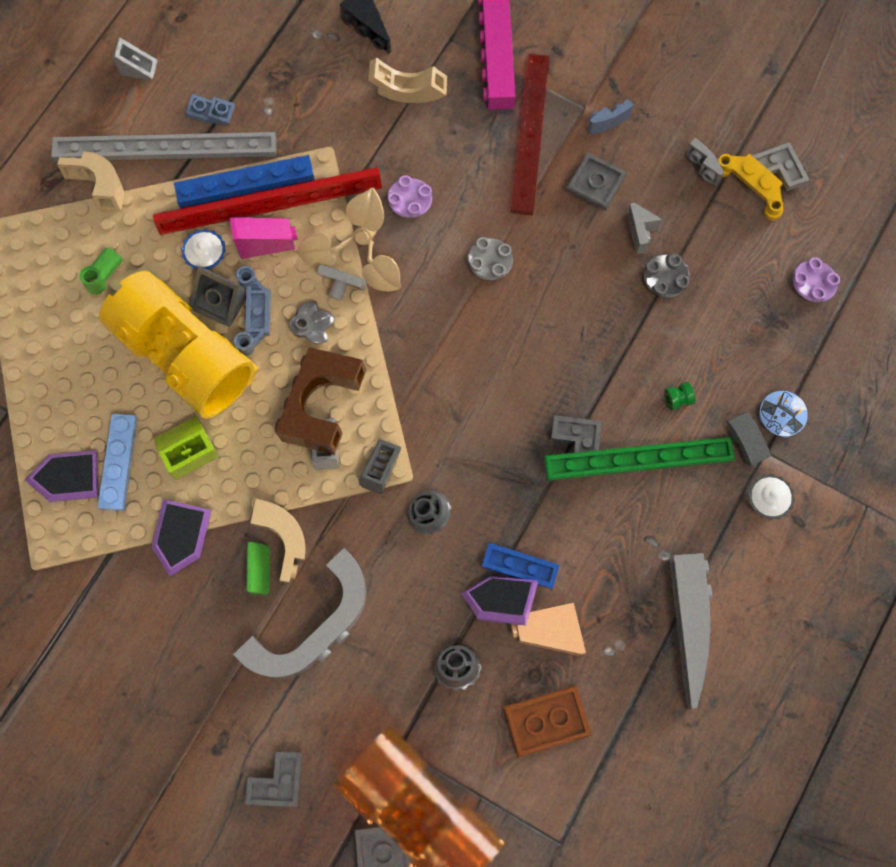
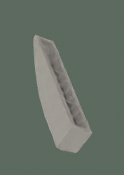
(692, 619)

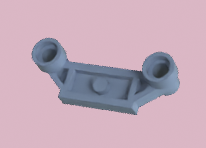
(257, 311)

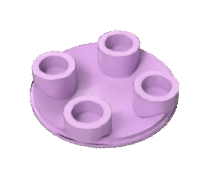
(409, 197)
(815, 280)

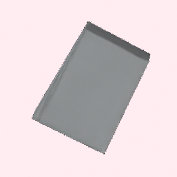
(133, 61)

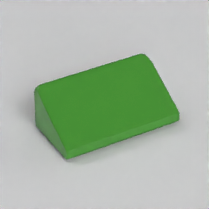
(258, 569)

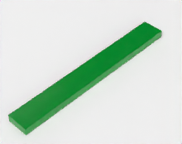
(638, 458)

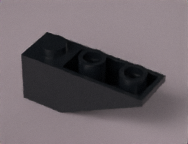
(367, 21)

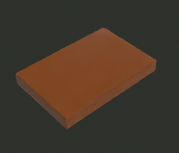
(547, 721)

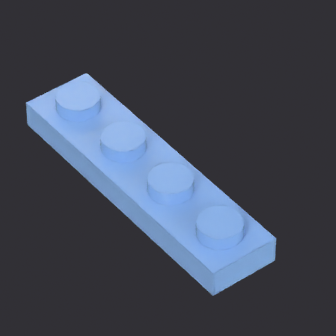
(117, 462)

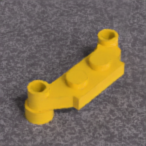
(758, 179)

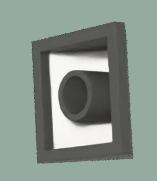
(216, 297)

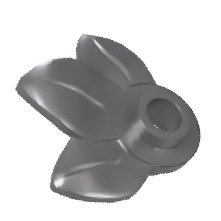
(315, 323)

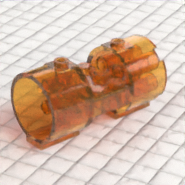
(414, 809)

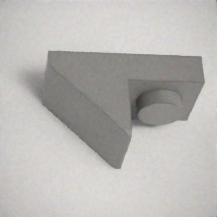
(640, 223)

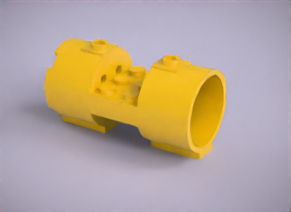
(160, 325)

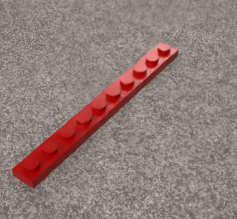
(267, 201)

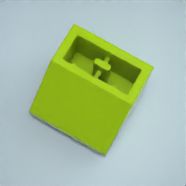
(185, 448)

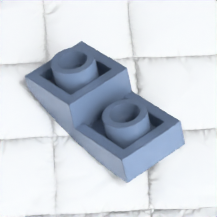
(210, 111)
(608, 119)

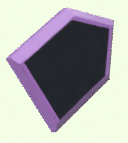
(67, 476)
(179, 534)
(502, 599)

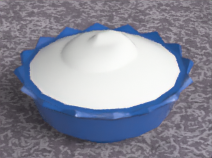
(203, 249)

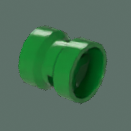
(678, 396)

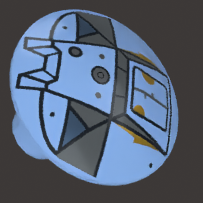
(783, 413)

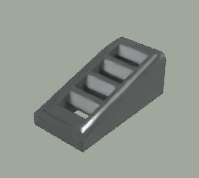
(376, 481)

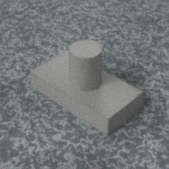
(341, 281)

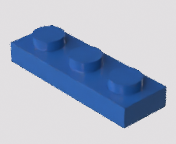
(520, 565)

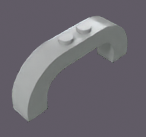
(320, 642)

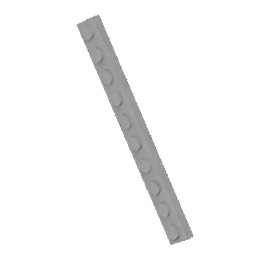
(168, 146)

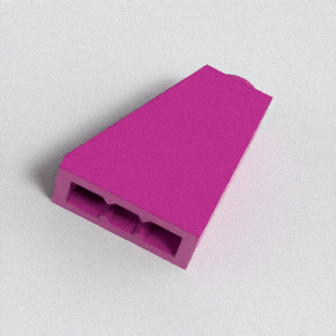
(262, 236)

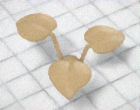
(367, 213)

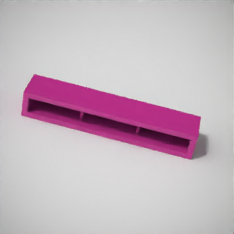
(497, 54)

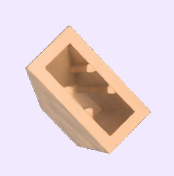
(552, 630)

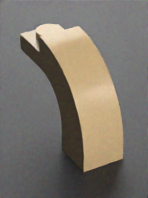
(407, 87)
(108, 190)
(281, 522)

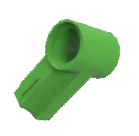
(100, 270)

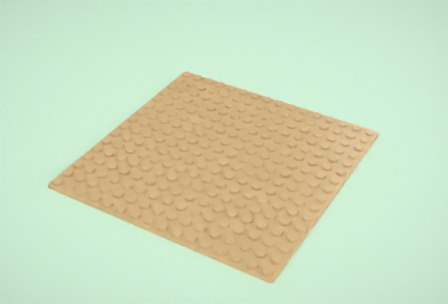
(72, 374)

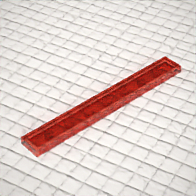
(530, 135)

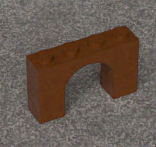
(317, 370)

